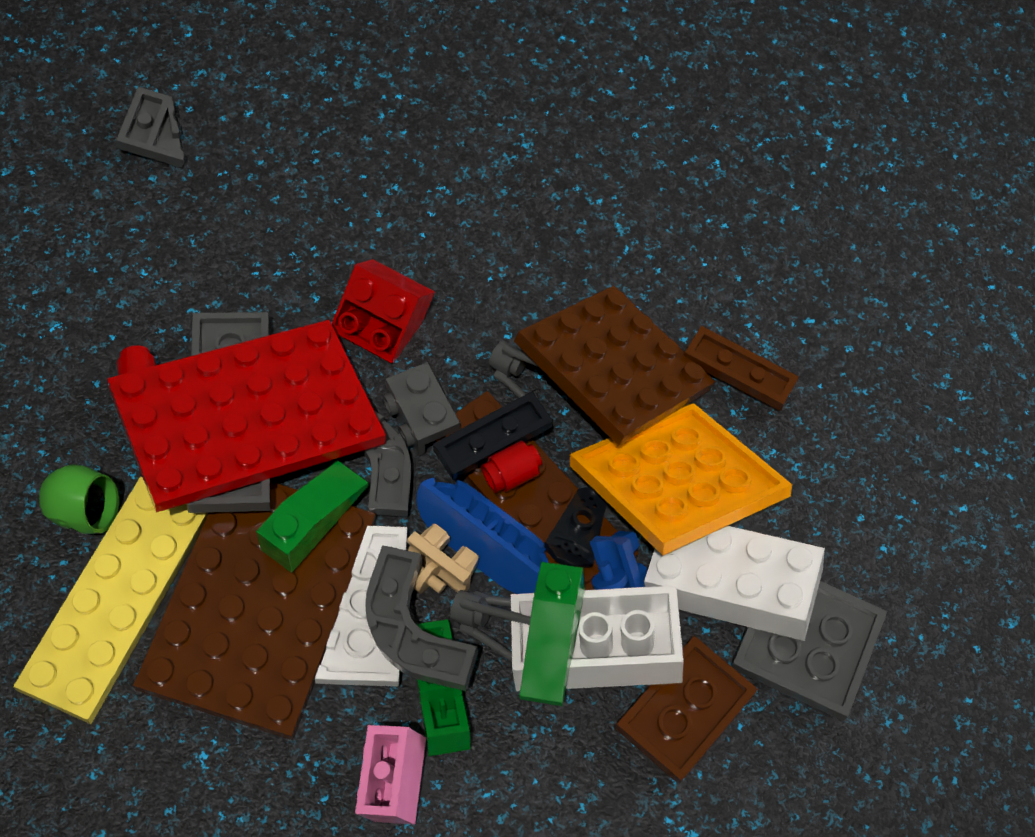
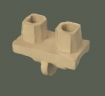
(438, 568)

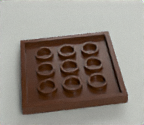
(614, 363)

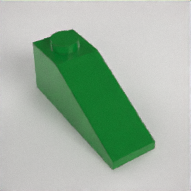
(309, 515)
(552, 633)

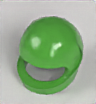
(65, 497)

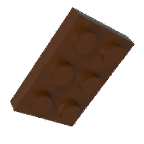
(684, 719)

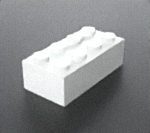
(744, 579)
(619, 639)

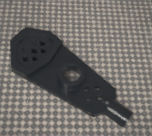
(573, 533)

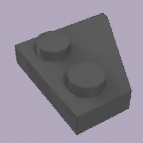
(151, 128)

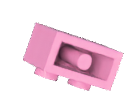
(390, 774)

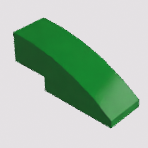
(442, 707)

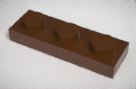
(741, 368)

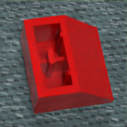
(381, 309)

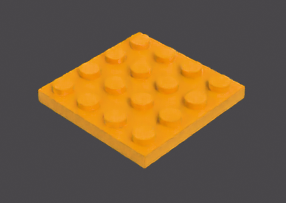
(680, 478)

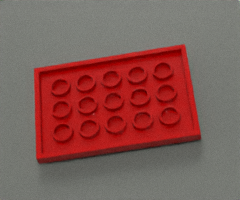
(244, 414)

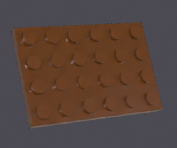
(244, 628)

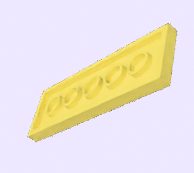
(110, 606)

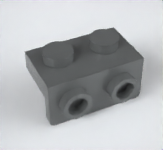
(419, 407)

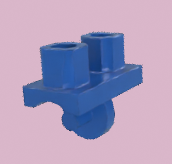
(617, 561)

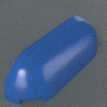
(504, 546)

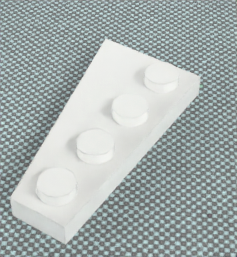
(350, 649)

